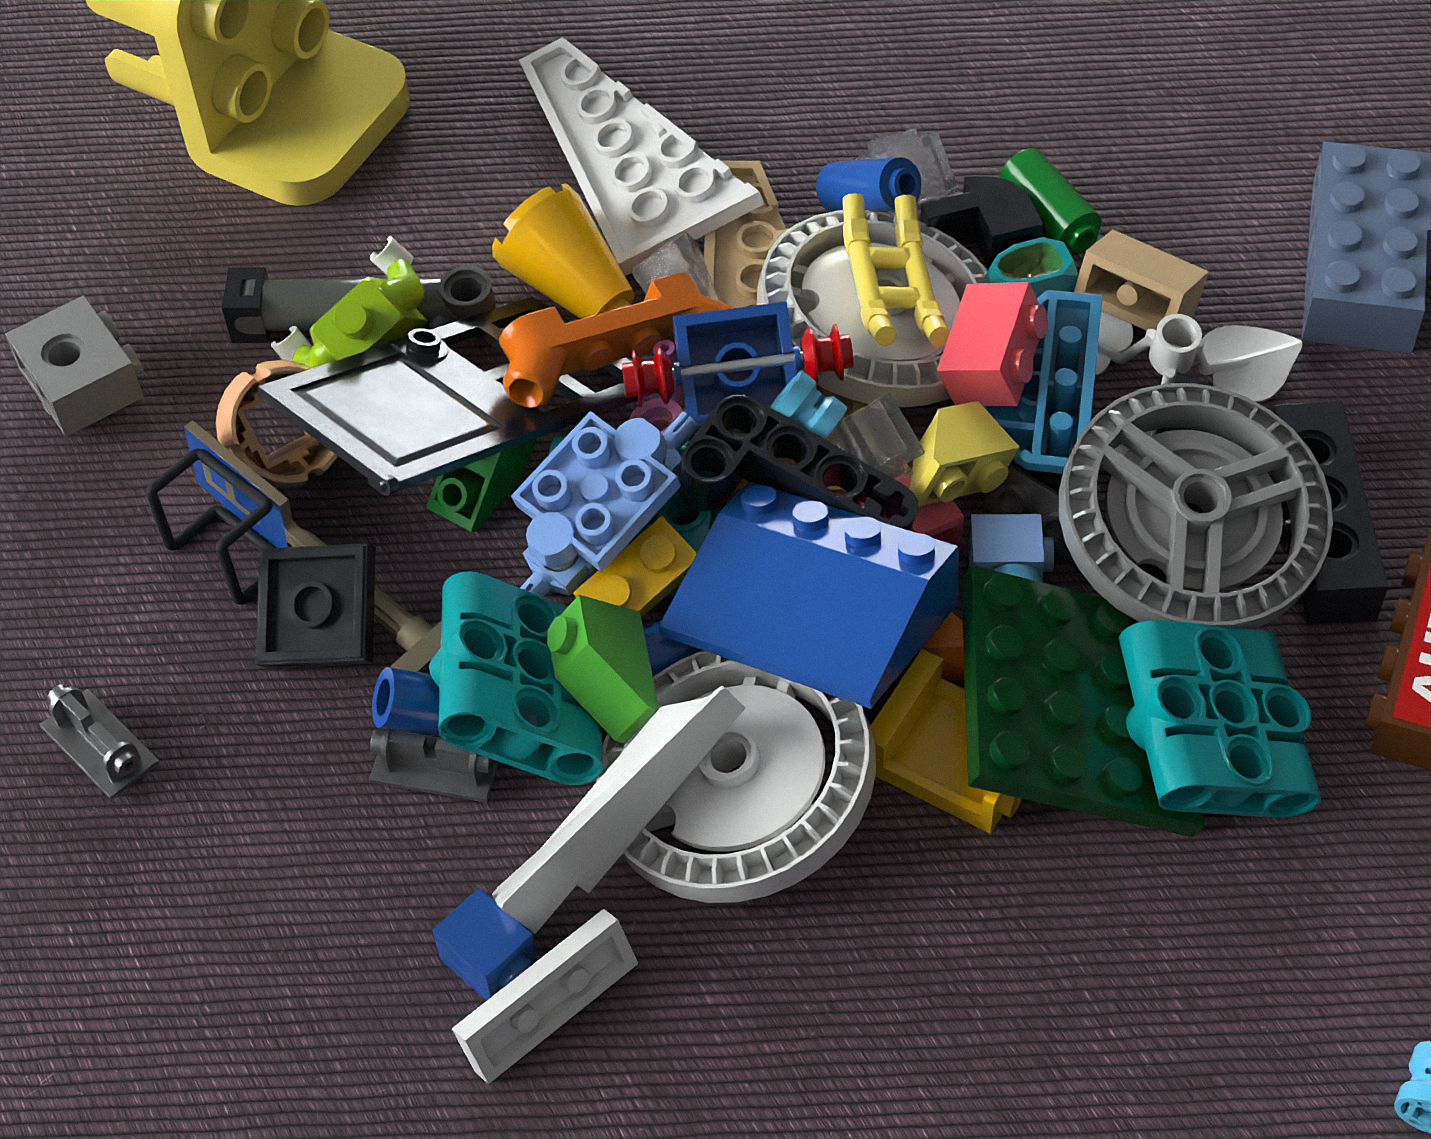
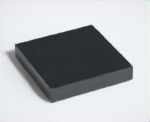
(316, 605)

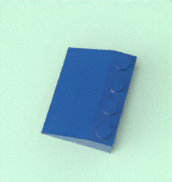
(813, 593)

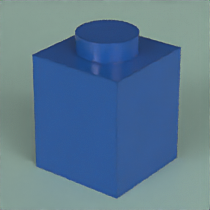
(484, 944)

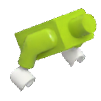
(365, 316)

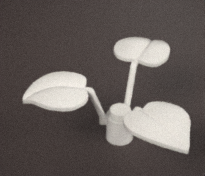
(1239, 357)

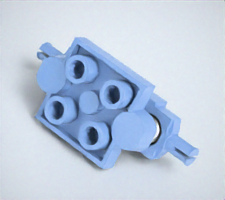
(596, 497)

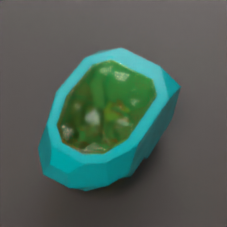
(1038, 261)

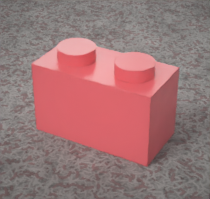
(992, 344)

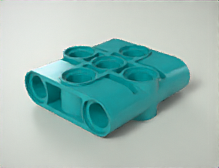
(502, 685)
(1218, 720)

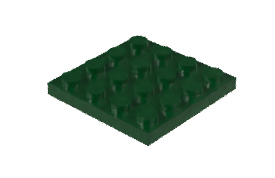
(1054, 702)

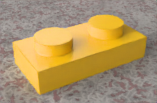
(643, 570)

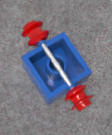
(735, 354)

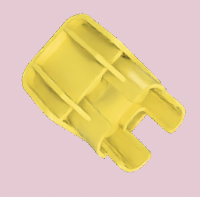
(264, 90)

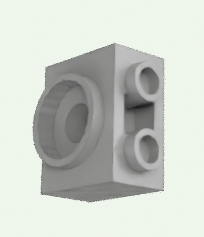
(76, 364)

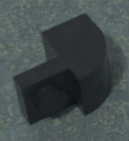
(987, 213)

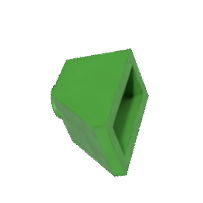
(604, 664)

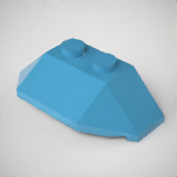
(1060, 392)

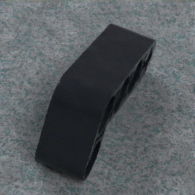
(755, 460)

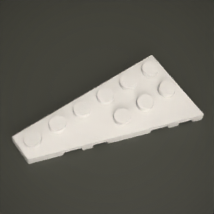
(631, 161)

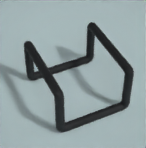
(239, 527)

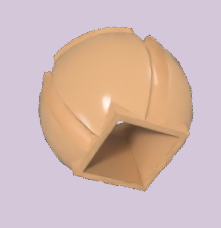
(286, 466)

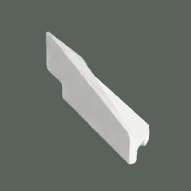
(617, 807)

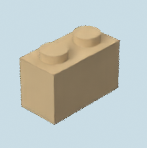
(1139, 280)

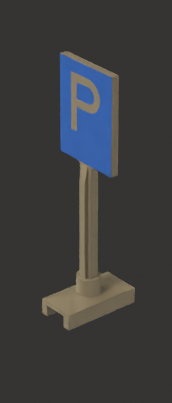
(280, 530)

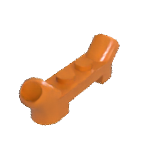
(547, 348)

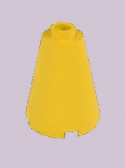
(563, 254)

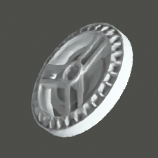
(830, 296)
(757, 803)

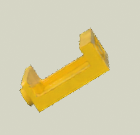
(925, 746)

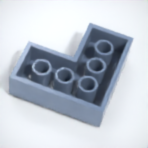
(1368, 247)

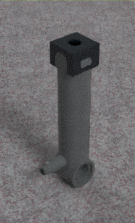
(263, 305)

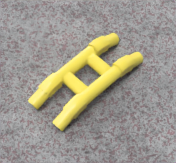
(907, 256)

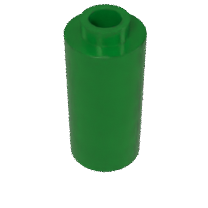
(1060, 207)

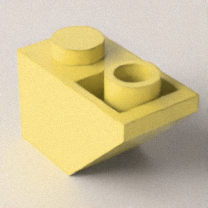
(962, 455)

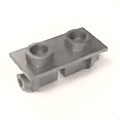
(1028, 495)
(96, 740)
(430, 765)

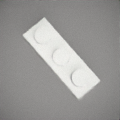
(545, 996)

